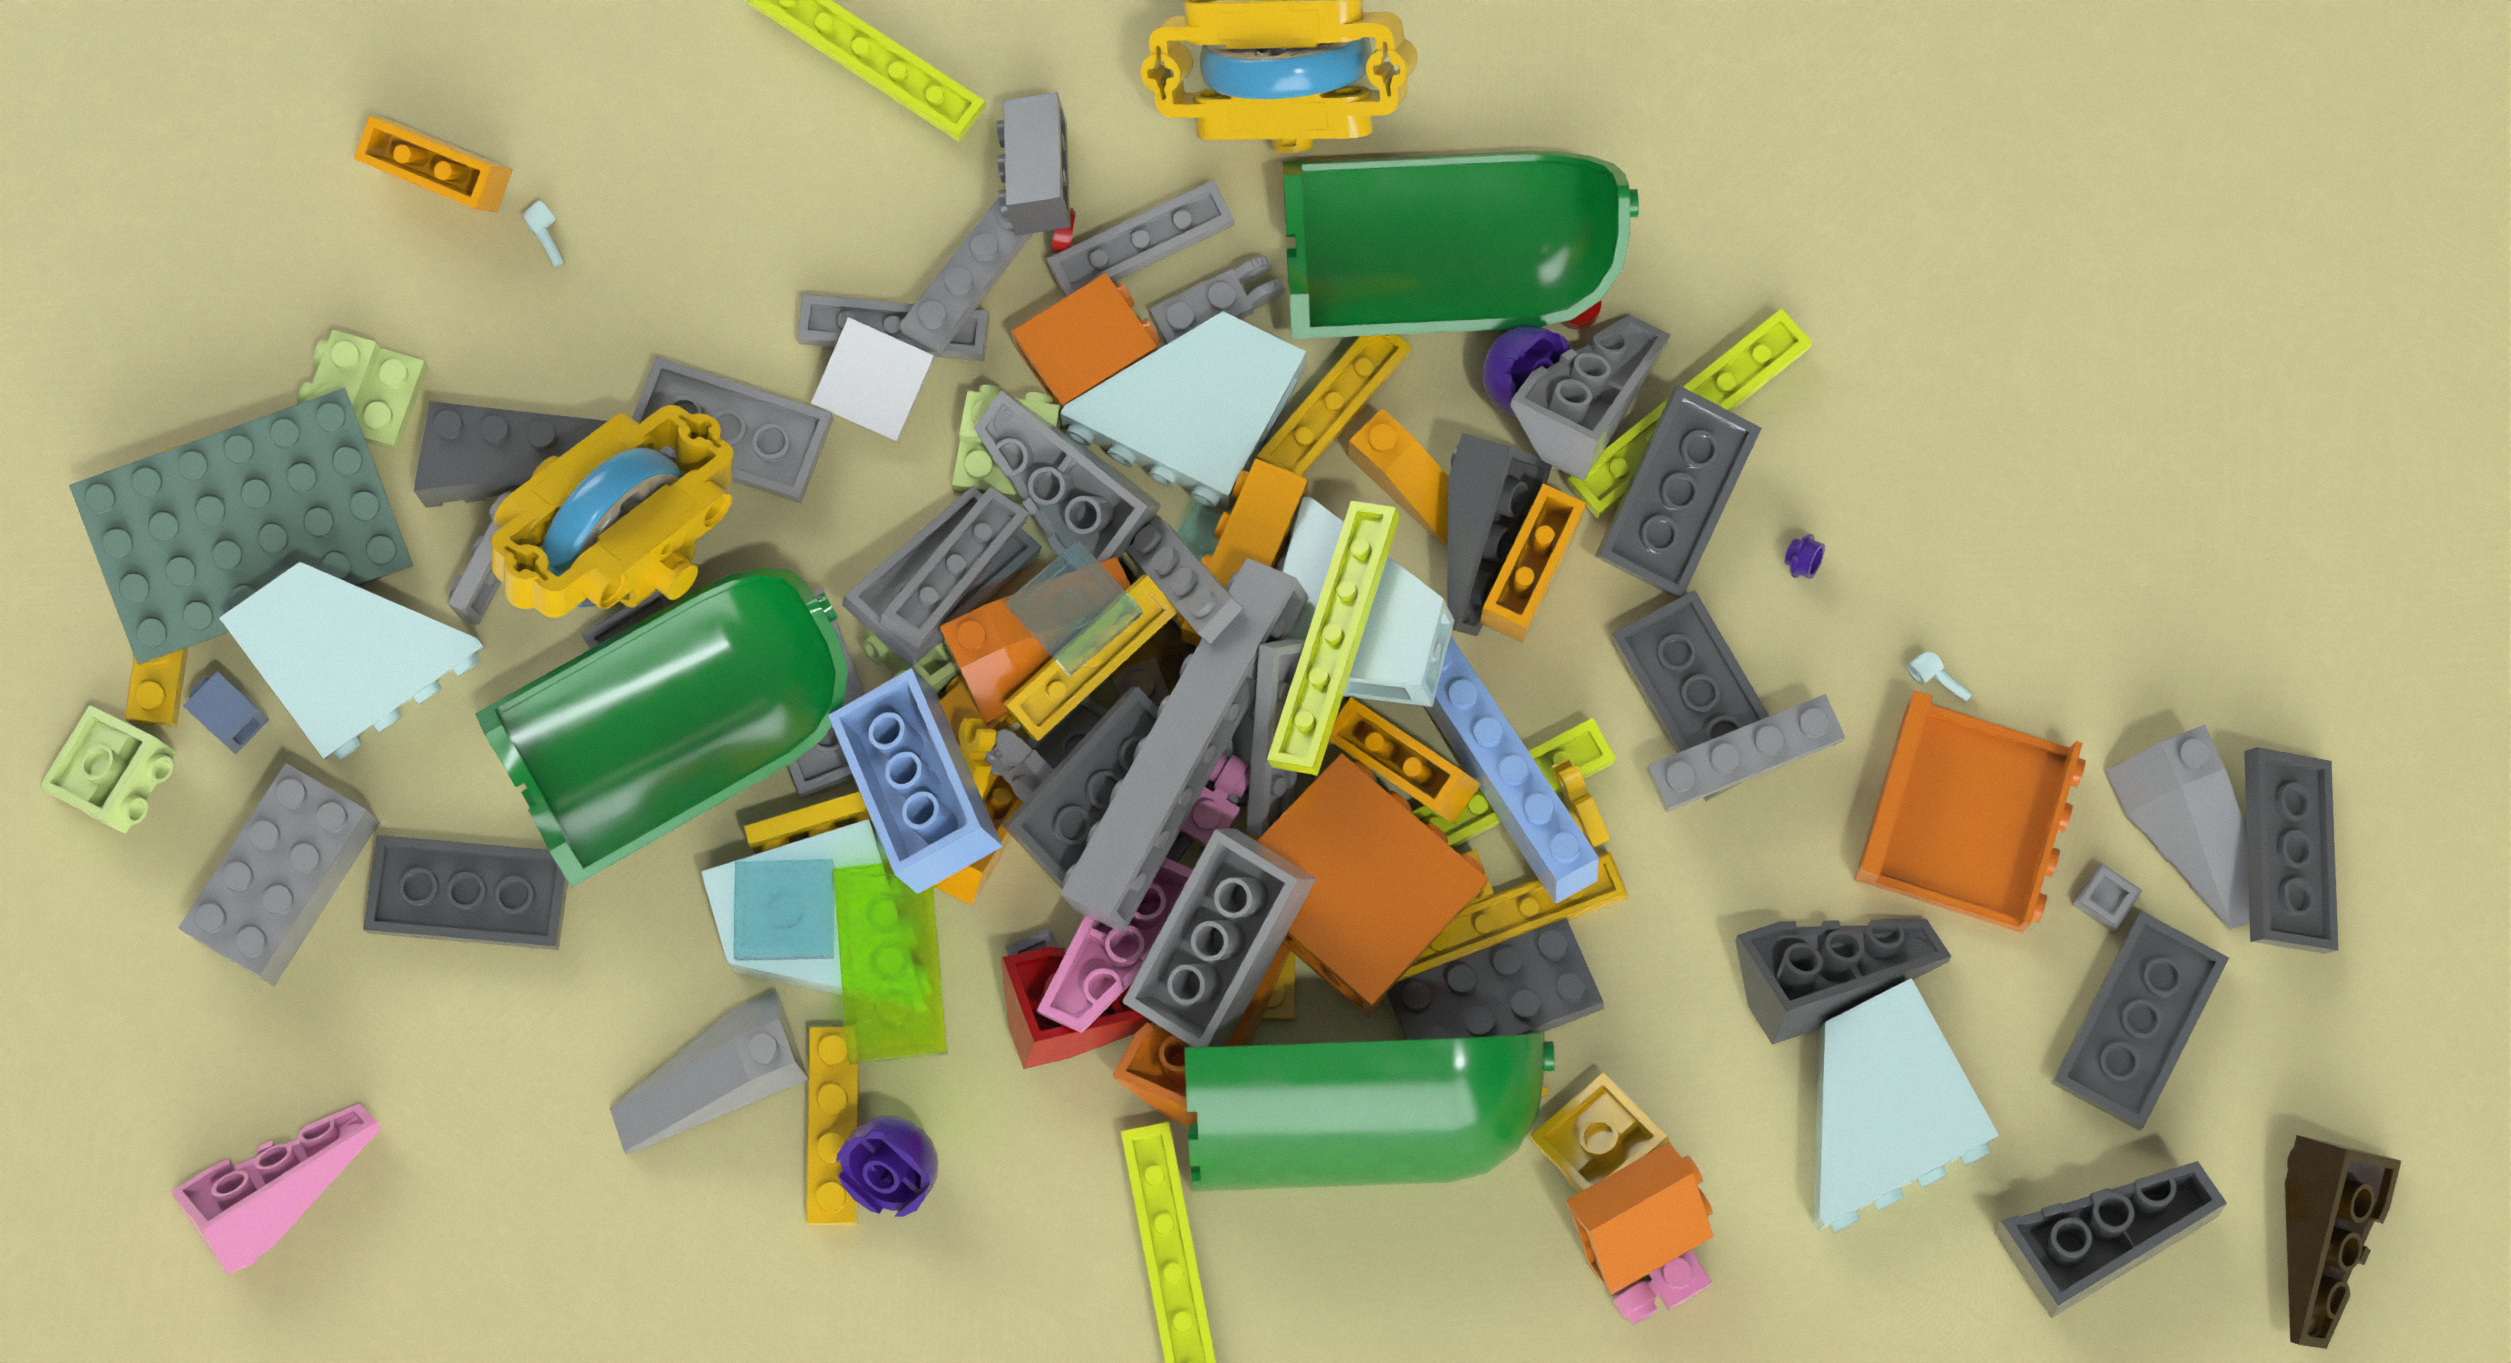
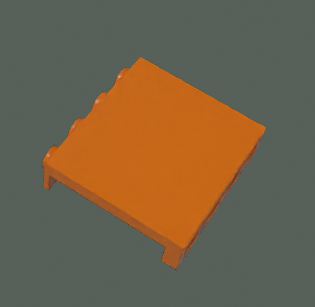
(1970, 815)
(1379, 886)

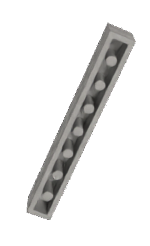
(1181, 751)

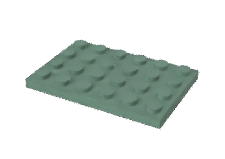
(233, 512)

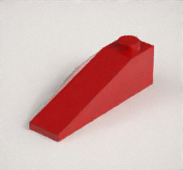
(1043, 1039)

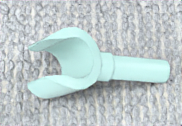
(537, 219)
(1929, 666)

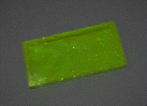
(888, 966)

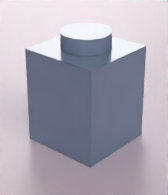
(225, 711)

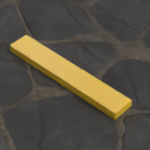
(1517, 913)

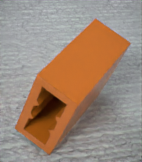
(1084, 340)
(1641, 1217)

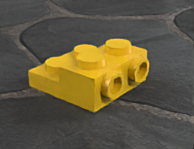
(1597, 1134)

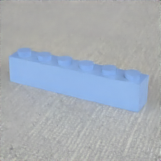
(1511, 780)

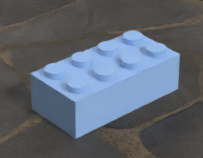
(914, 781)

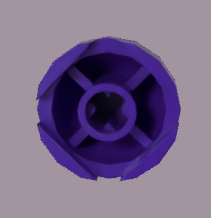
(1514, 358)
(888, 1165)

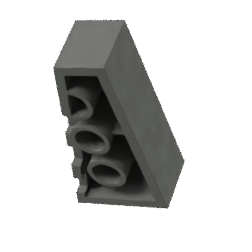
(488, 450)
(2098, 1238)

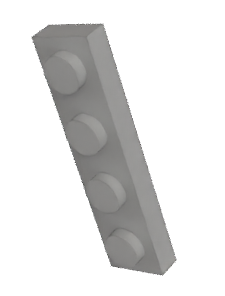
(1143, 239)
(964, 281)
(825, 316)
(954, 568)
(1184, 579)
(1745, 753)
(1271, 788)

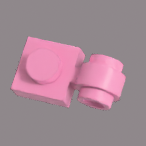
(1212, 808)
(1671, 1282)

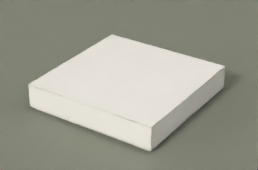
(873, 379)

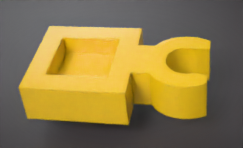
(974, 747)
(1580, 803)

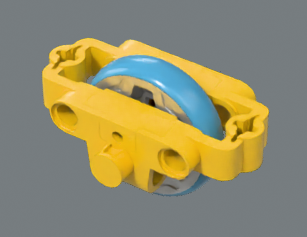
(1280, 69)
(614, 515)

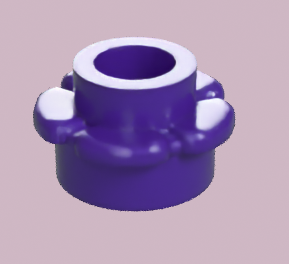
(1804, 556)

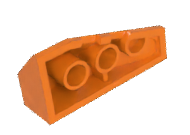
(998, 652)
(1156, 1058)

